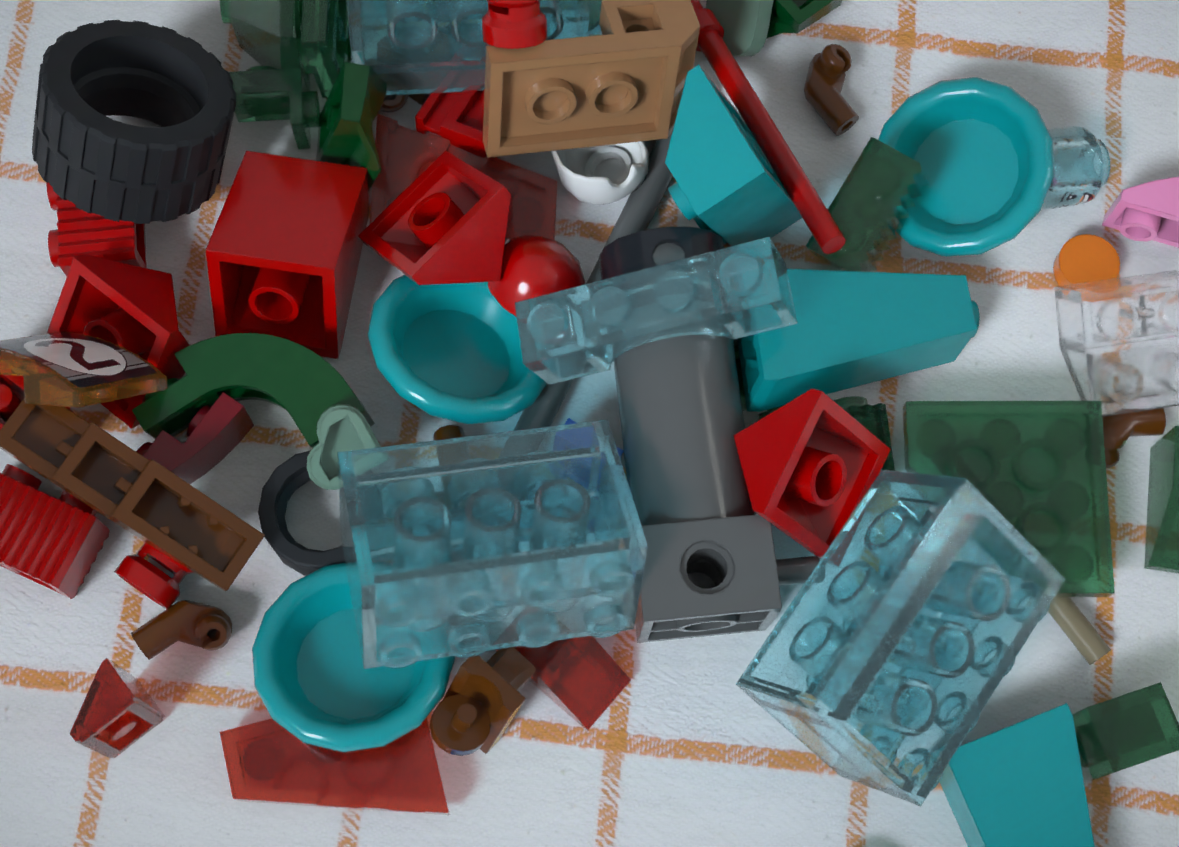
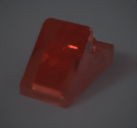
(577, 677)

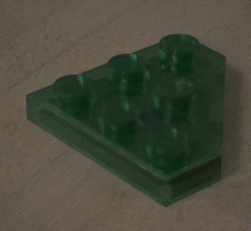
(1035, 466)

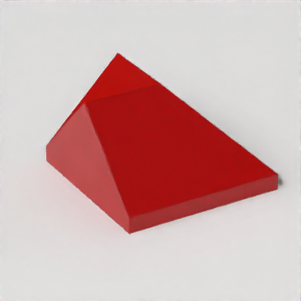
(445, 225)
(126, 308)
(809, 468)

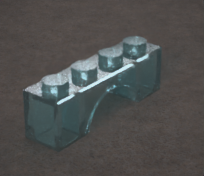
(712, 293)

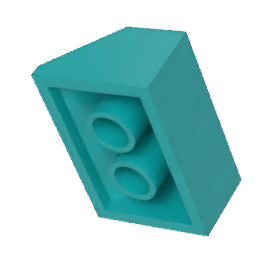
(722, 170)

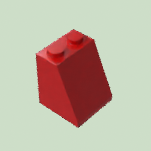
(288, 250)

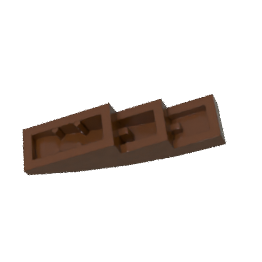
(131, 491)

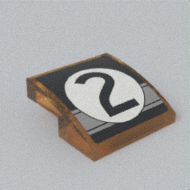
(77, 369)

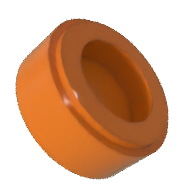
(1086, 260)

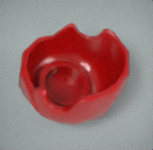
(534, 268)

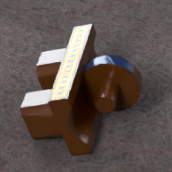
(481, 702)

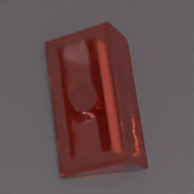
(114, 712)

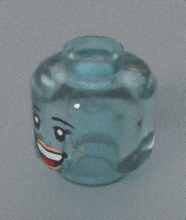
(1079, 167)

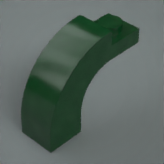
(248, 369)

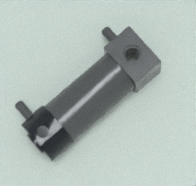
(685, 471)

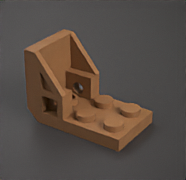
(592, 86)

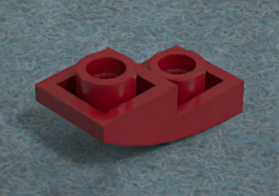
(210, 439)

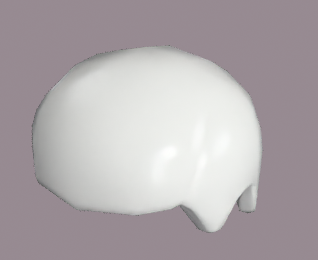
(602, 172)

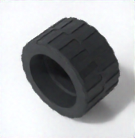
(125, 167)

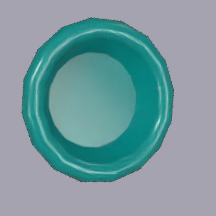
(982, 160)
(452, 351)
(315, 676)

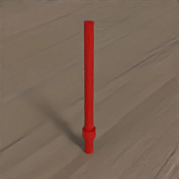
(766, 133)

